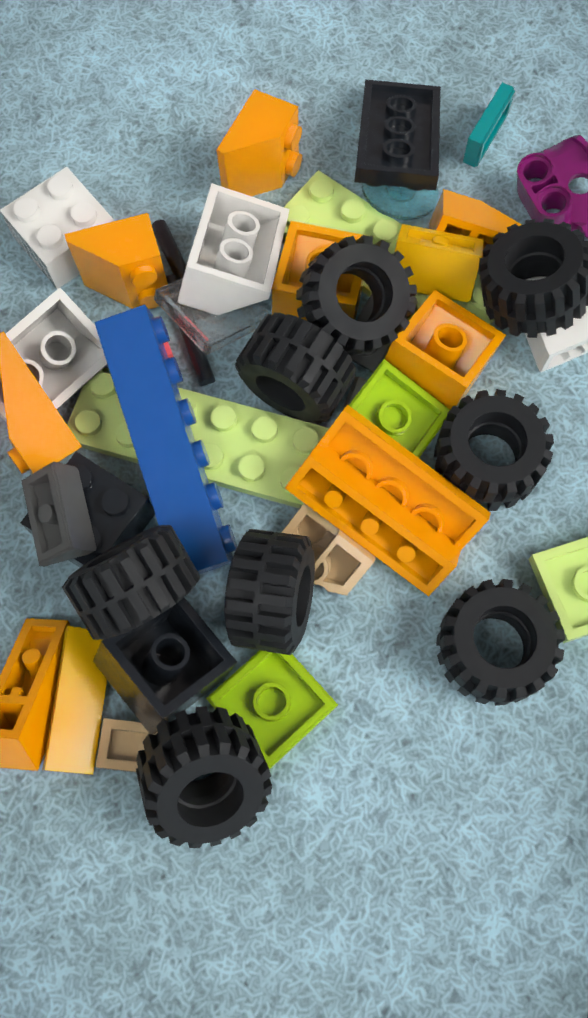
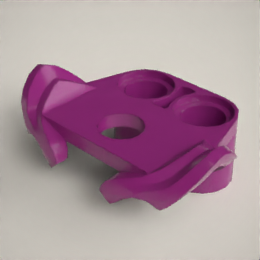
(556, 168)

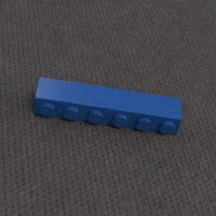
(163, 436)

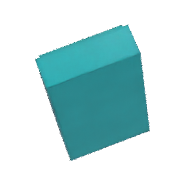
(488, 125)

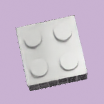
(48, 213)

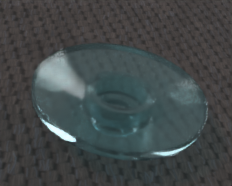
(400, 201)

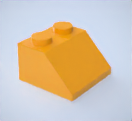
(260, 146)
(300, 248)
(120, 260)
(444, 348)

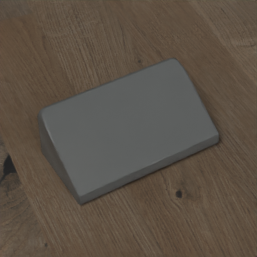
(58, 514)

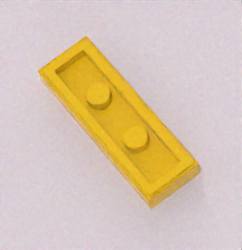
(76, 706)

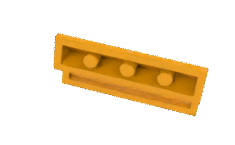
(388, 500)

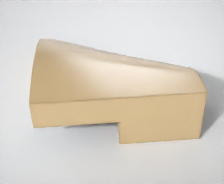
(338, 558)

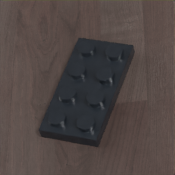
(399, 136)

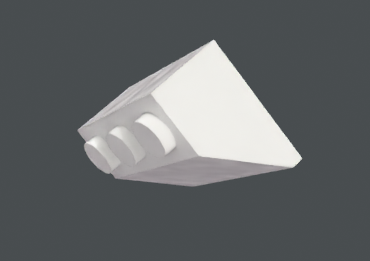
(233, 252)
(57, 347)

